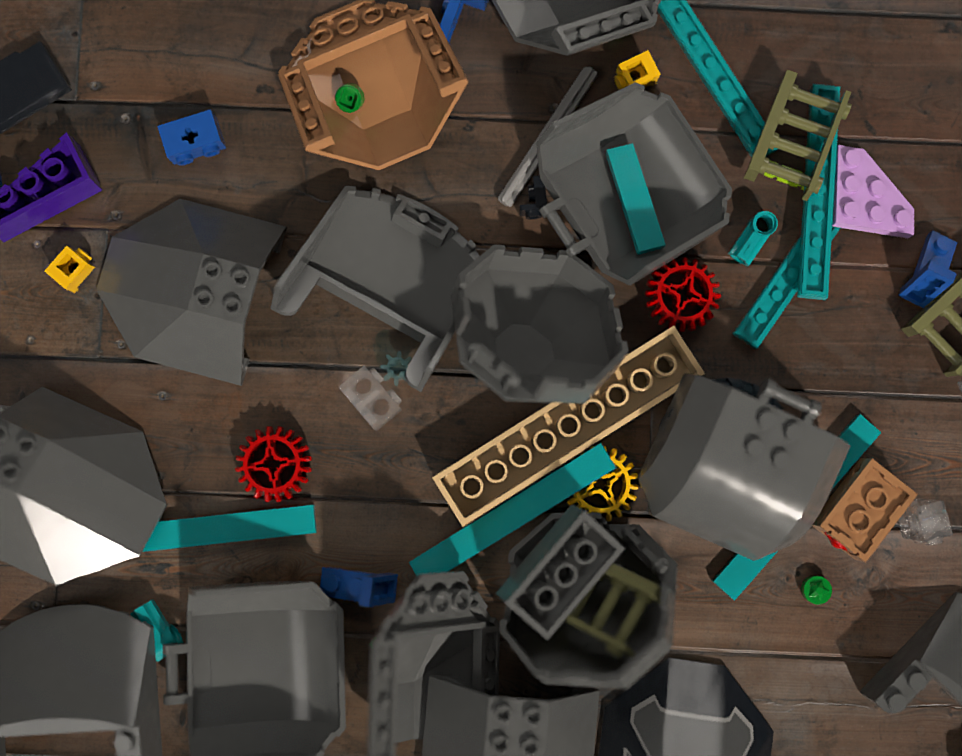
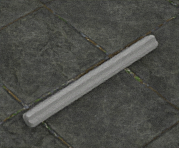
(530, 161)

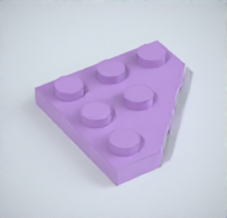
(867, 197)

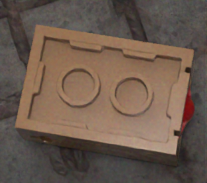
(864, 509)

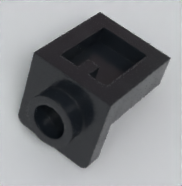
(536, 193)

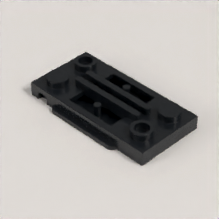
(28, 84)

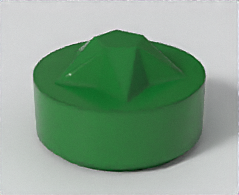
(349, 97)
(816, 589)

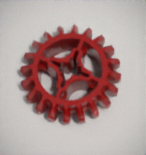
(693, 297)
(274, 476)

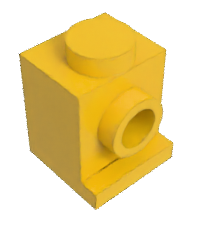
(641, 66)
(62, 266)

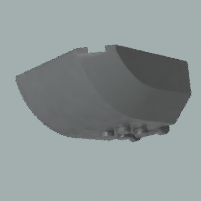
(677, 169)
(740, 466)
(260, 669)

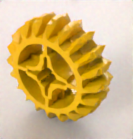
(613, 505)

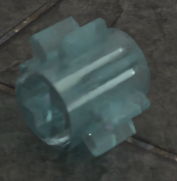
(392, 363)

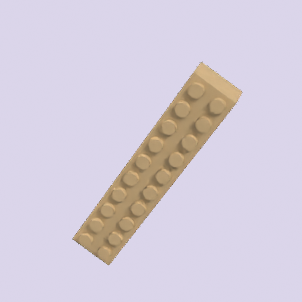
(565, 428)

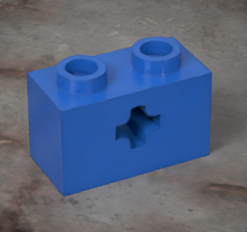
(178, 135)

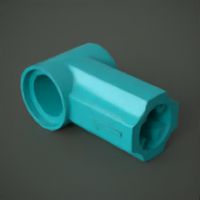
(752, 238)
(163, 631)

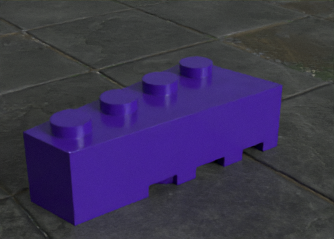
(46, 188)

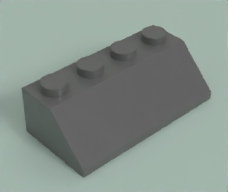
(560, 571)

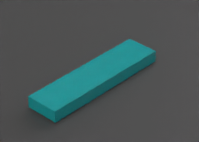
(635, 199)

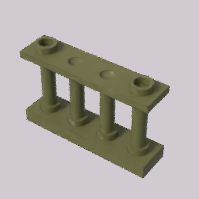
(781, 115)
(923, 325)
(621, 582)

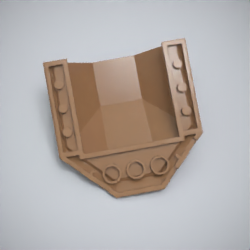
(396, 61)

